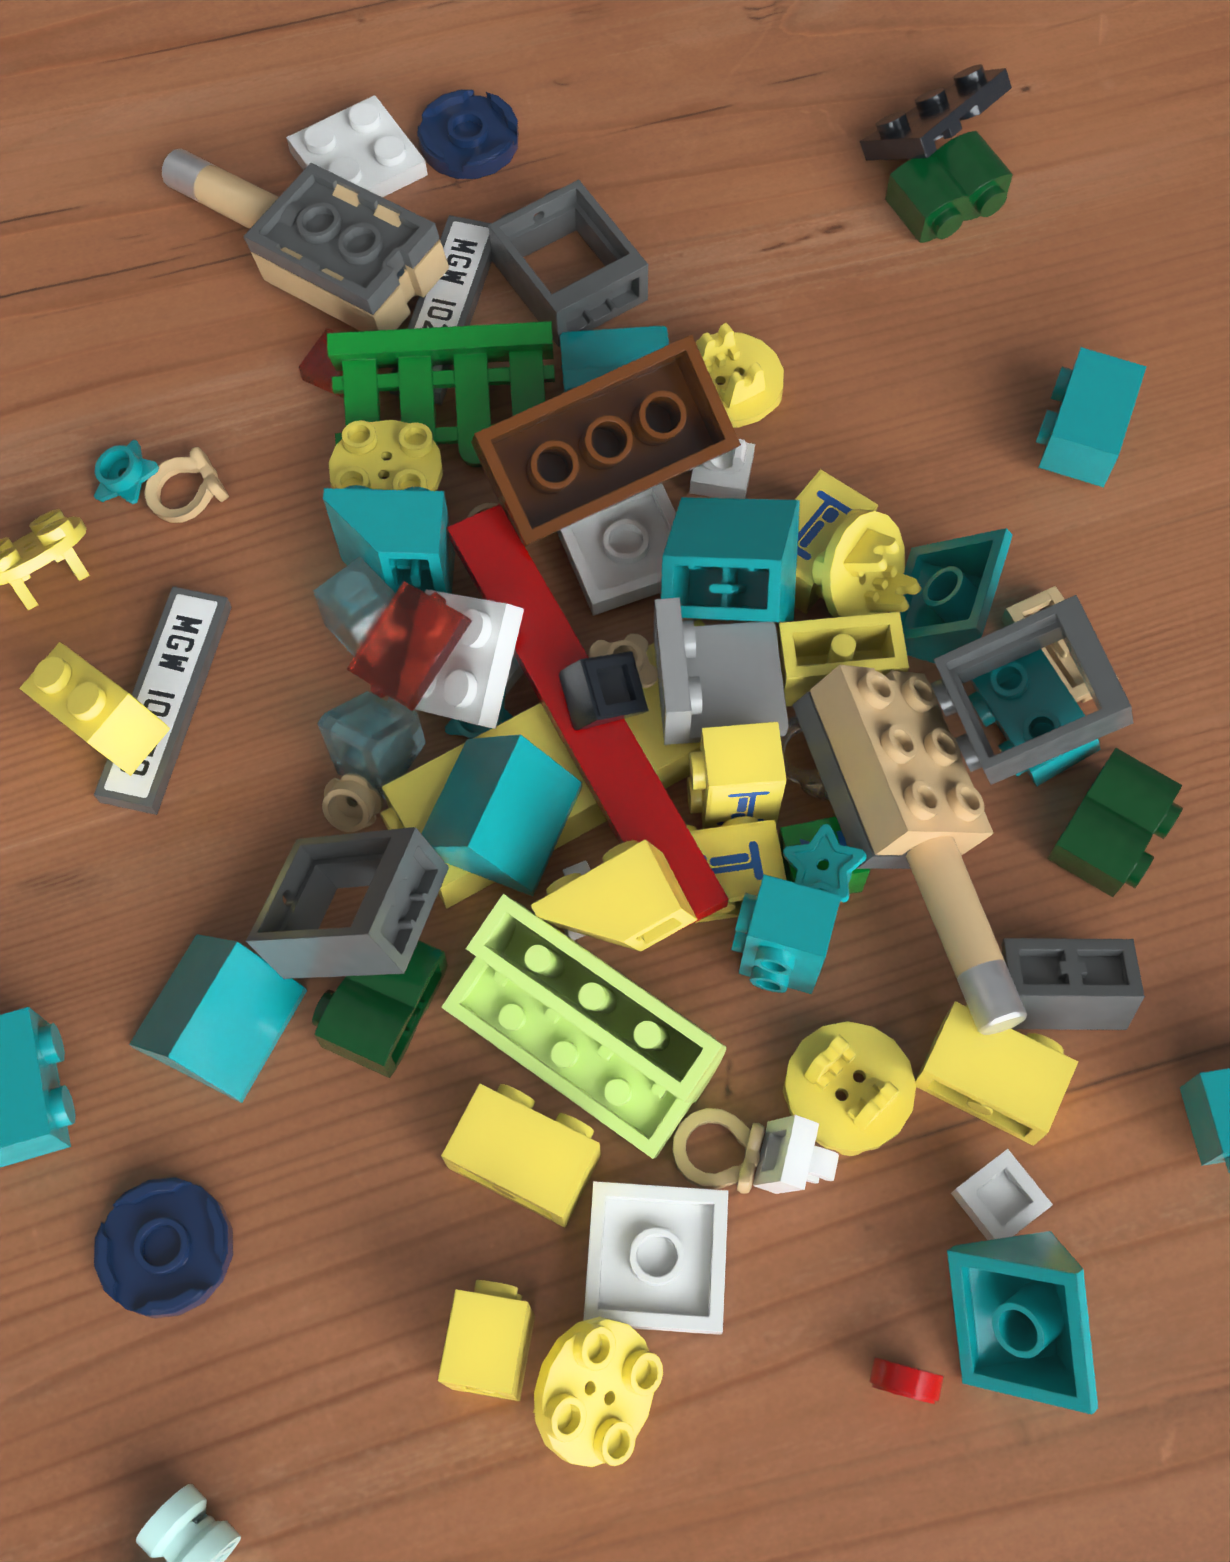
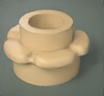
(344, 812)

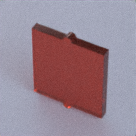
(409, 645)

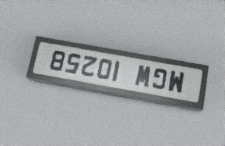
(459, 289)
(170, 689)

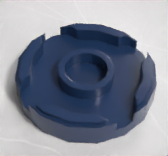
(468, 134)
(163, 1248)

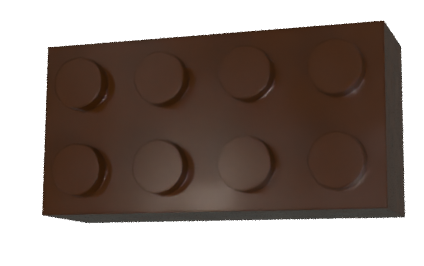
(605, 441)

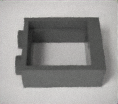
(589, 300)
(1060, 621)
(402, 884)

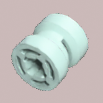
(185, 1532)

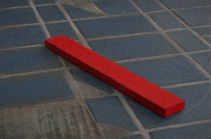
(604, 754)

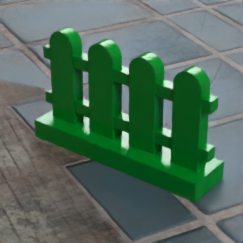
(419, 350)

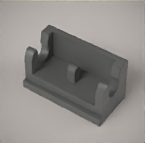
(1075, 982)

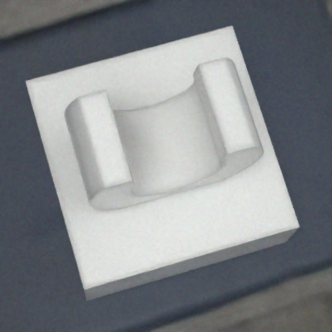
(725, 475)
(791, 1158)
(1001, 1198)

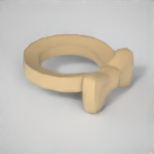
(210, 487)
(747, 1138)

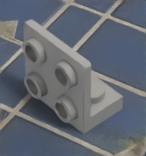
(715, 674)

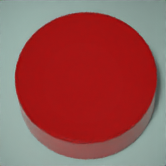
(906, 1380)

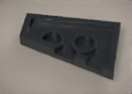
(936, 115)

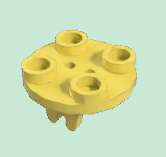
(760, 386)
(365, 445)
(50, 540)
(864, 567)
(873, 1108)
(578, 1420)

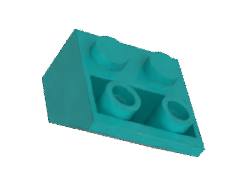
(395, 534)
(733, 559)

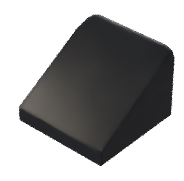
(602, 690)

